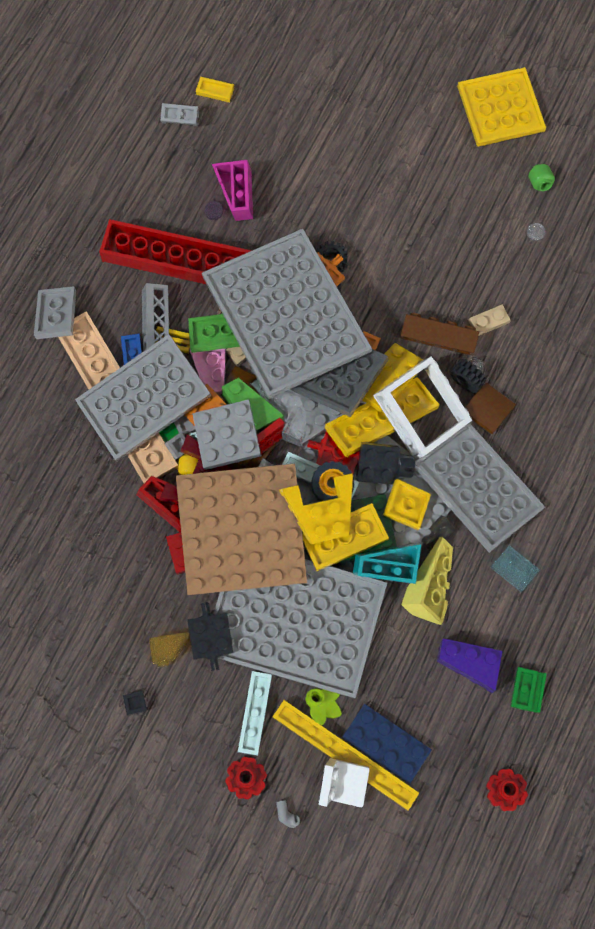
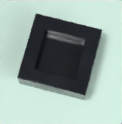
(135, 703)

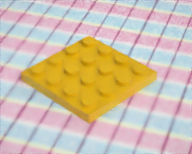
(501, 106)

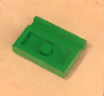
(528, 690)

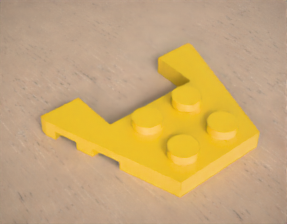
(326, 518)

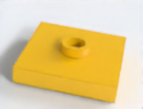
(407, 504)

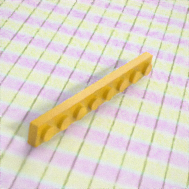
(340, 750)

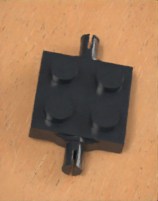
(210, 636)

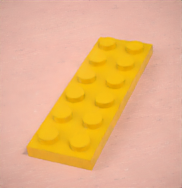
(372, 425)

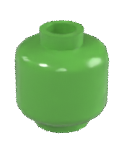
(541, 177)

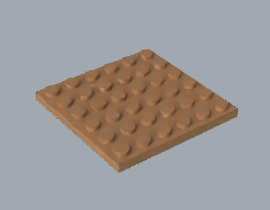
(239, 530)

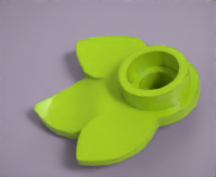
(324, 707)

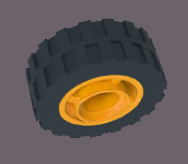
(323, 475)

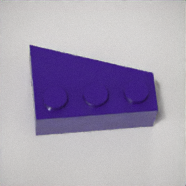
(471, 661)

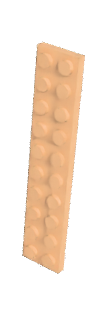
(96, 363)

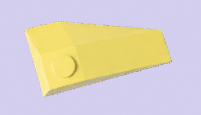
(427, 596)

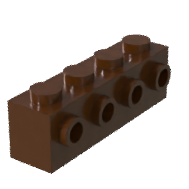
(439, 334)

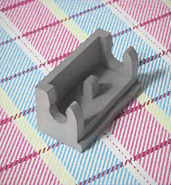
(179, 114)

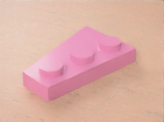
(211, 368)

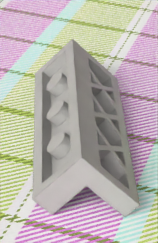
(149, 315)

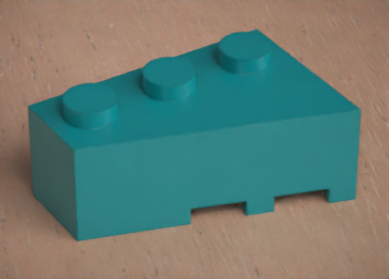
(391, 564)

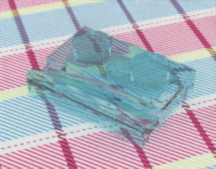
(515, 568)

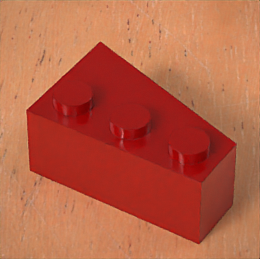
(150, 494)

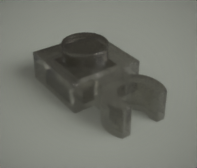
(439, 528)

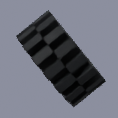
(334, 249)
(468, 376)

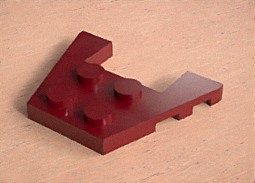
(192, 449)

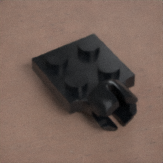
(383, 464)

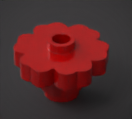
(516, 787)
(243, 789)

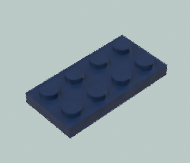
(386, 744)

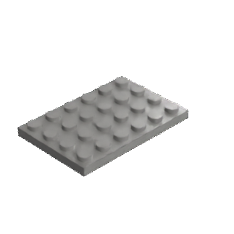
(143, 397)
(479, 487)

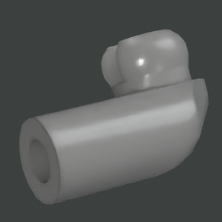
(285, 816)

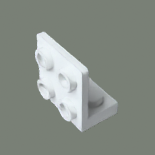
(344, 783)

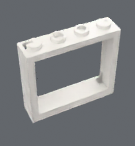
(400, 421)

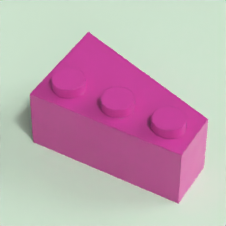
(237, 187)

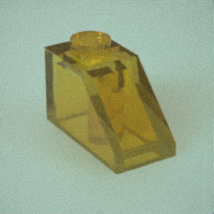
(167, 648)

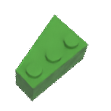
(263, 412)

